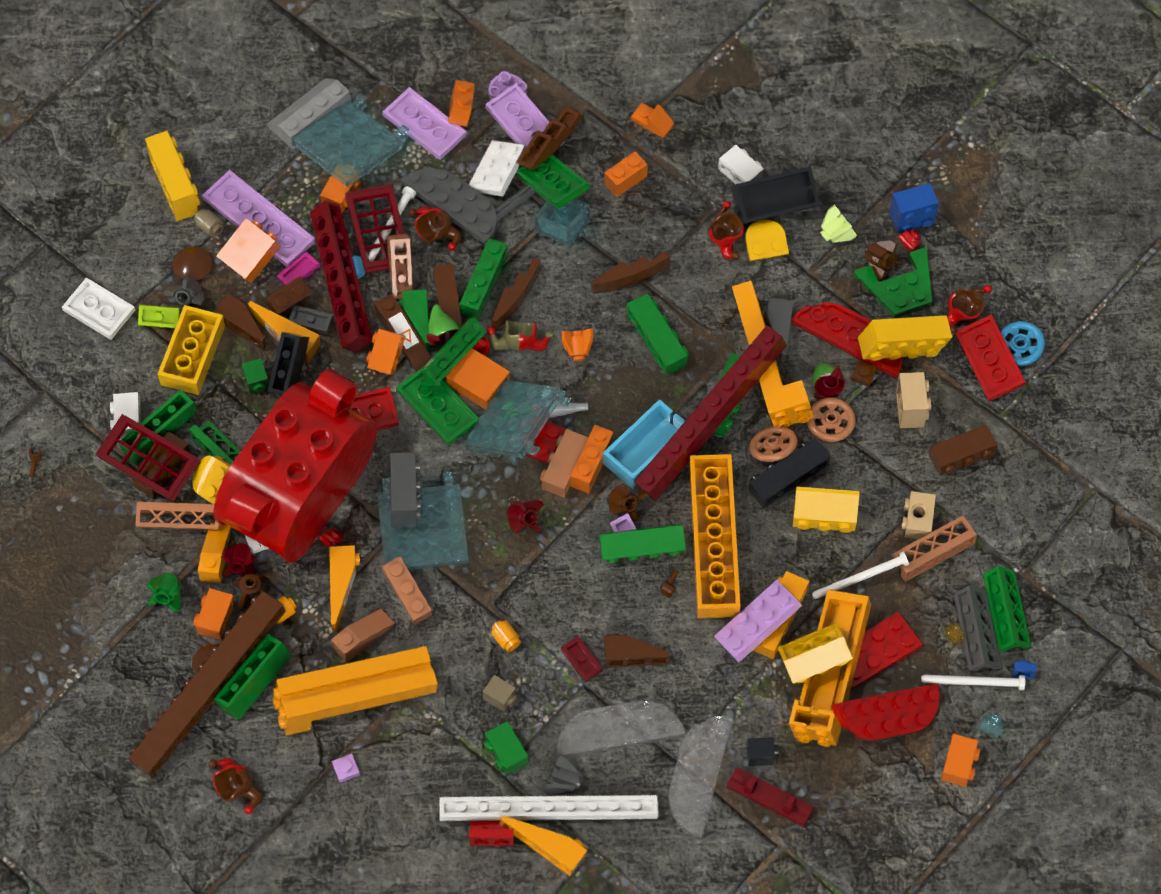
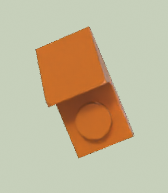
(654, 119)

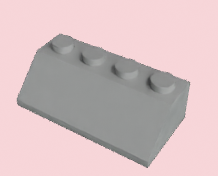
(309, 109)

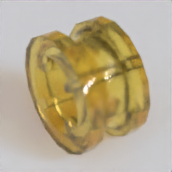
(953, 633)

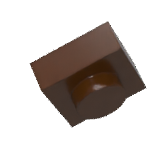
(863, 373)

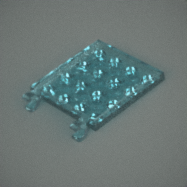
(349, 141)
(515, 419)
(438, 534)

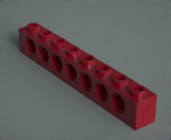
(341, 276)

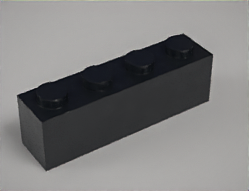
(788, 473)

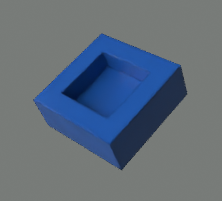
(1024, 668)

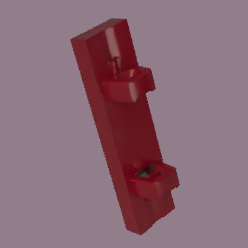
(770, 797)

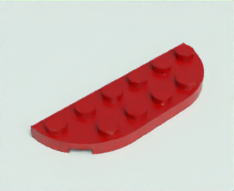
(841, 329)
(889, 713)

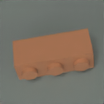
(562, 462)
(407, 590)

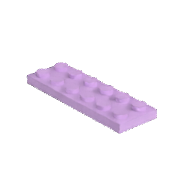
(239, 202)

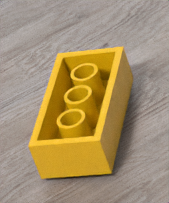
(173, 175)
(904, 337)
(191, 350)

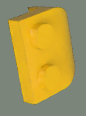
(765, 240)
(209, 476)

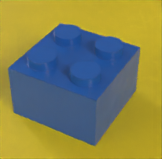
(914, 208)

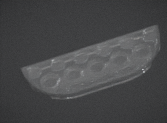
(618, 728)
(697, 773)

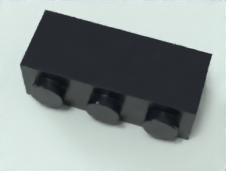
(288, 362)

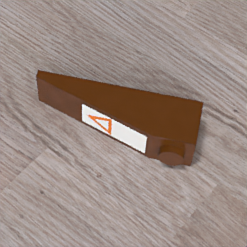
(395, 320)

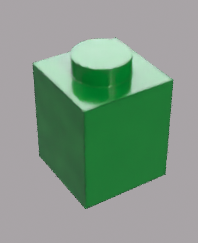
(255, 376)

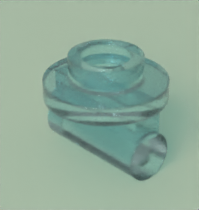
(992, 725)

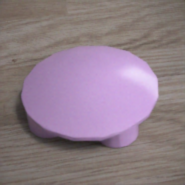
(503, 82)

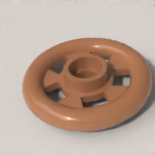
(840, 432)
(774, 445)

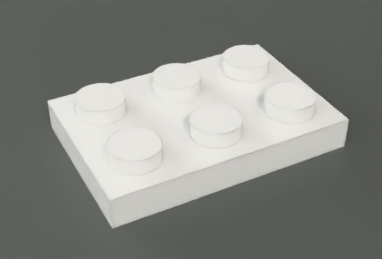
(497, 168)
(98, 308)

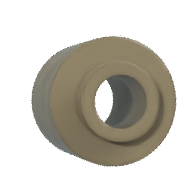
(209, 222)

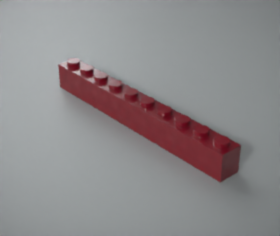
(711, 413)

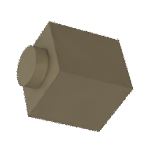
(500, 693)

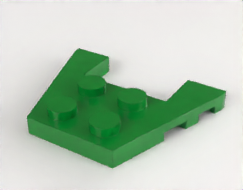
(904, 292)

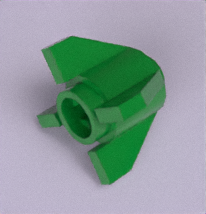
(166, 591)

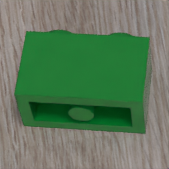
(506, 749)

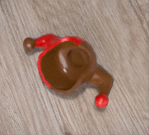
(434, 225)
(725, 231)
(966, 305)
(235, 782)

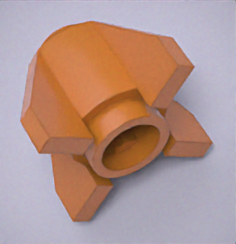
(577, 343)

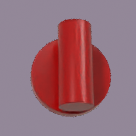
(910, 239)
(482, 346)
(331, 538)

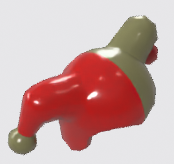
(519, 337)

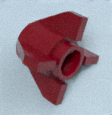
(524, 515)
(238, 559)

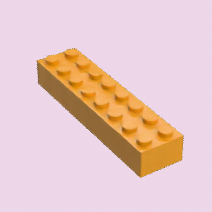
(714, 536)

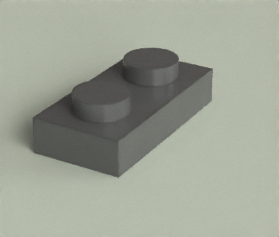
(311, 319)

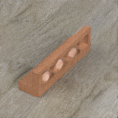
(175, 509)
(941, 553)

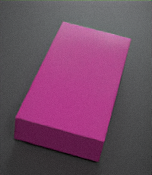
(302, 266)

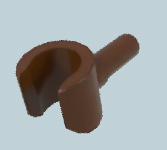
(34, 459)
(667, 588)

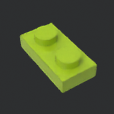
(158, 316)

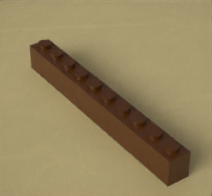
(209, 680)

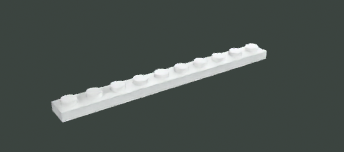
(548, 807)

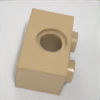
(921, 504)

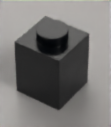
(761, 751)

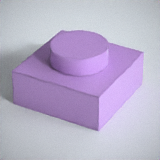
(622, 523)
(345, 768)

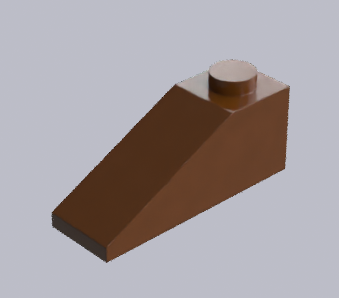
(240, 321)
(628, 652)

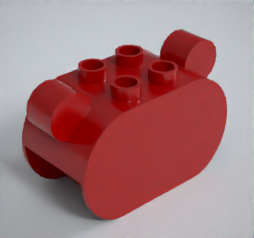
(297, 466)

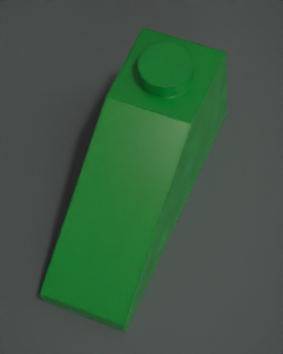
(416, 309)

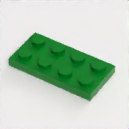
(554, 181)
(438, 407)

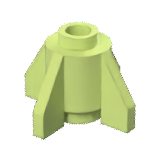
(836, 227)

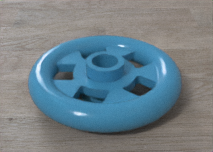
(1033, 333)

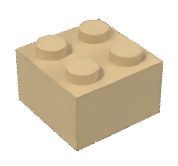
(912, 400)

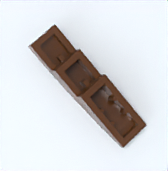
(548, 141)
(625, 275)
(447, 291)
(513, 298)

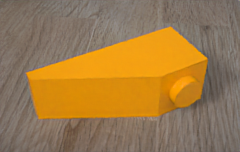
(211, 563)

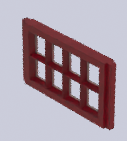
(370, 194)
(114, 437)

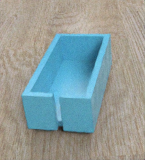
(641, 442)

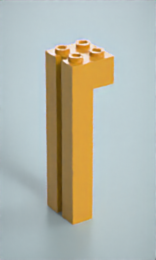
(784, 403)
(352, 688)
(813, 715)

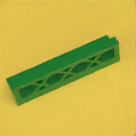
(452, 352)
(210, 445)
(1003, 609)

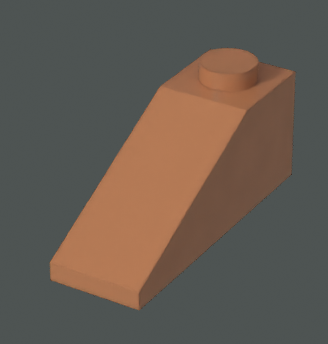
(399, 264)
(361, 634)

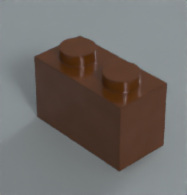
(287, 295)

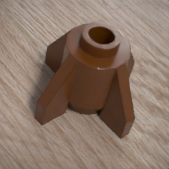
(879, 257)
(625, 500)
(250, 587)

